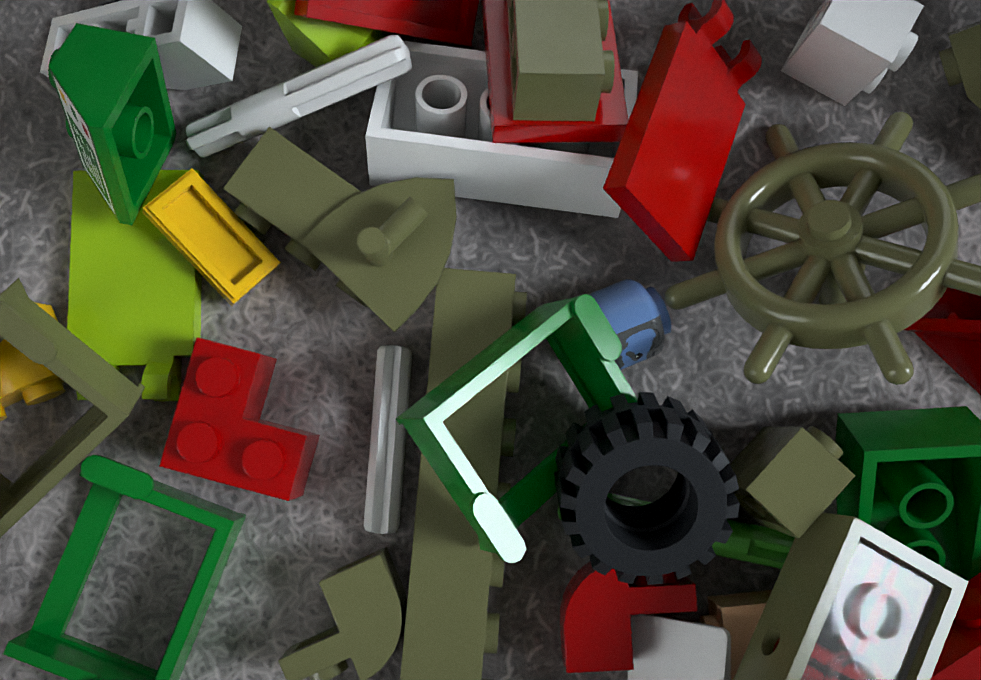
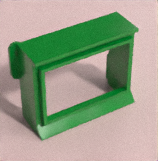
(588, 354)
(74, 659)

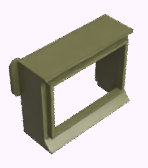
(64, 354)

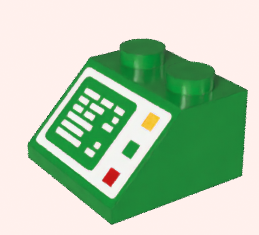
(115, 112)

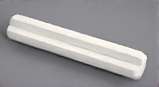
(387, 440)

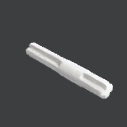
(300, 96)

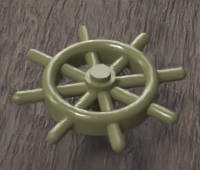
(833, 248)

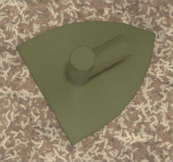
(390, 244)

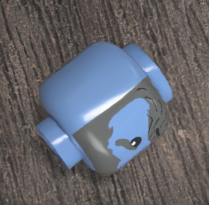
(637, 318)

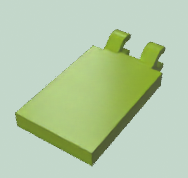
(131, 289)

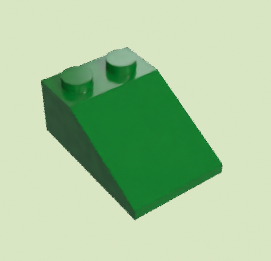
(917, 480)

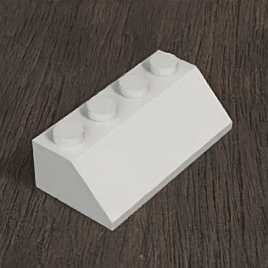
(440, 127)

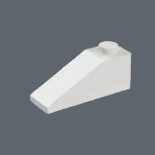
(192, 36)

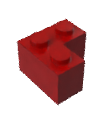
(221, 431)

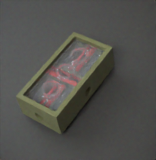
(853, 609)

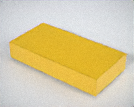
(211, 236)

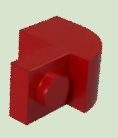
(599, 612)

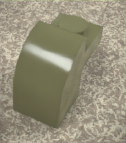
(369, 620)

